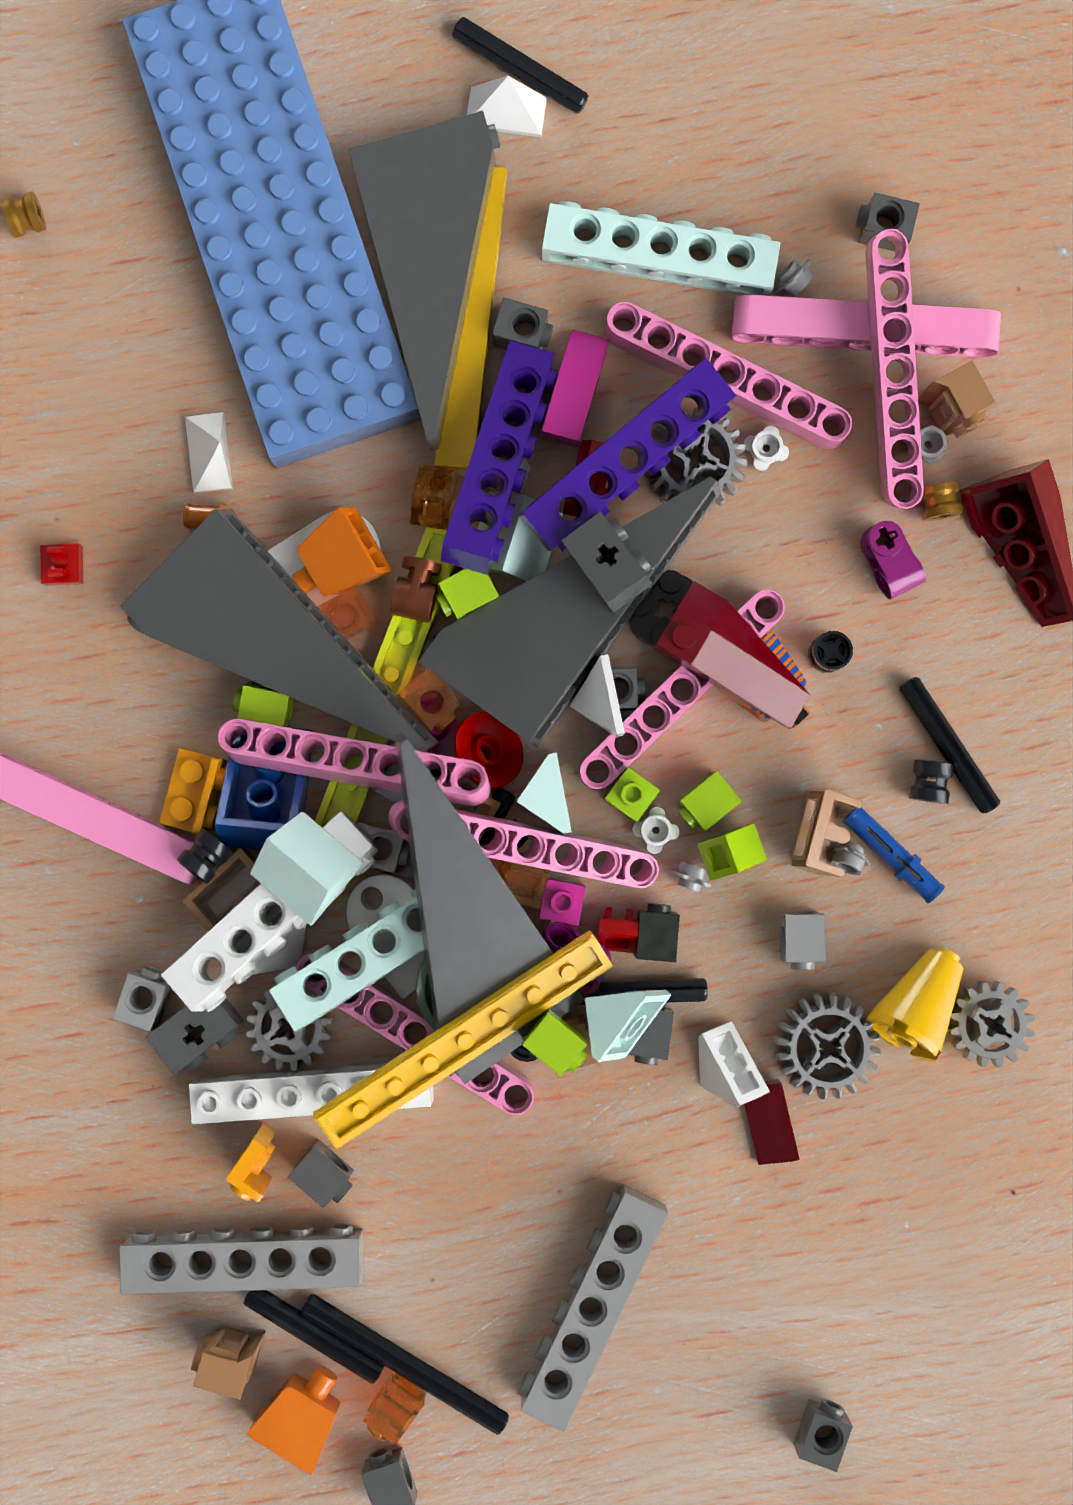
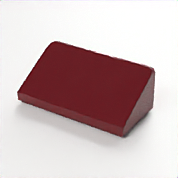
(771, 1126)

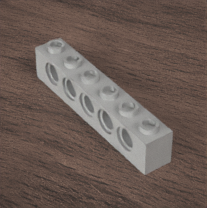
(143, 1274)
(557, 1402)

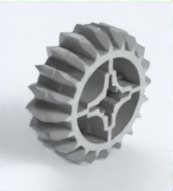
(711, 464)
(852, 1068)

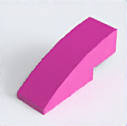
(575, 388)

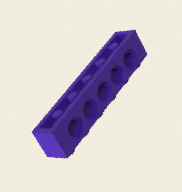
(521, 368)
(700, 384)

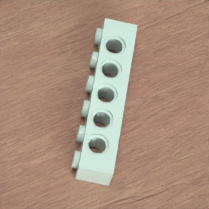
(641, 261)
(304, 1009)

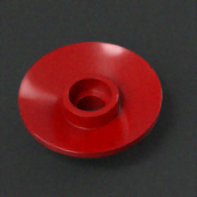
(499, 743)

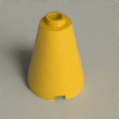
(920, 1005)

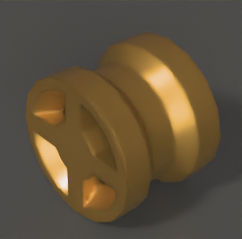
(23, 214)
(941, 501)

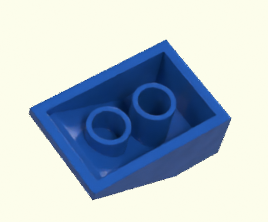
(257, 800)

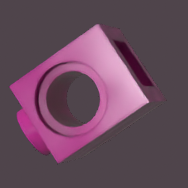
(562, 901)

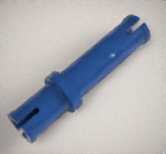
(927, 887)

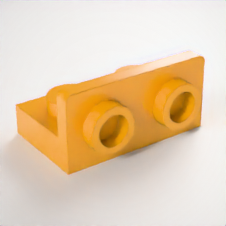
(193, 791)
(246, 1175)

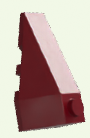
(1027, 531)
(724, 650)

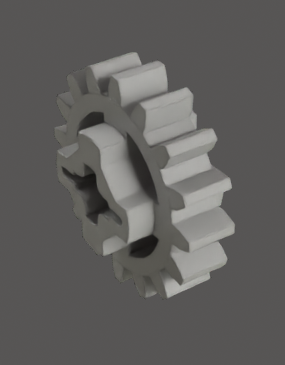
(1000, 1012)
(298, 1044)

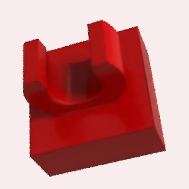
(61, 564)
(618, 934)

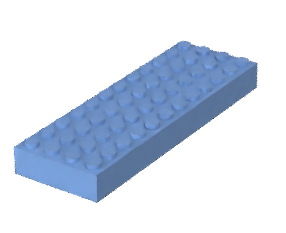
(272, 224)

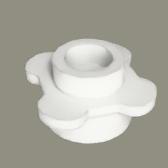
(769, 437)
(655, 819)

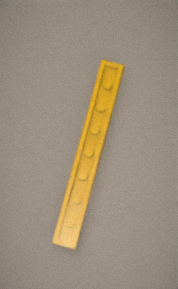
(467, 386)
(462, 1039)

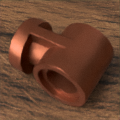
(415, 595)

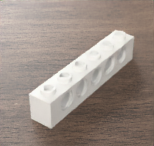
(189, 973)
(278, 1093)

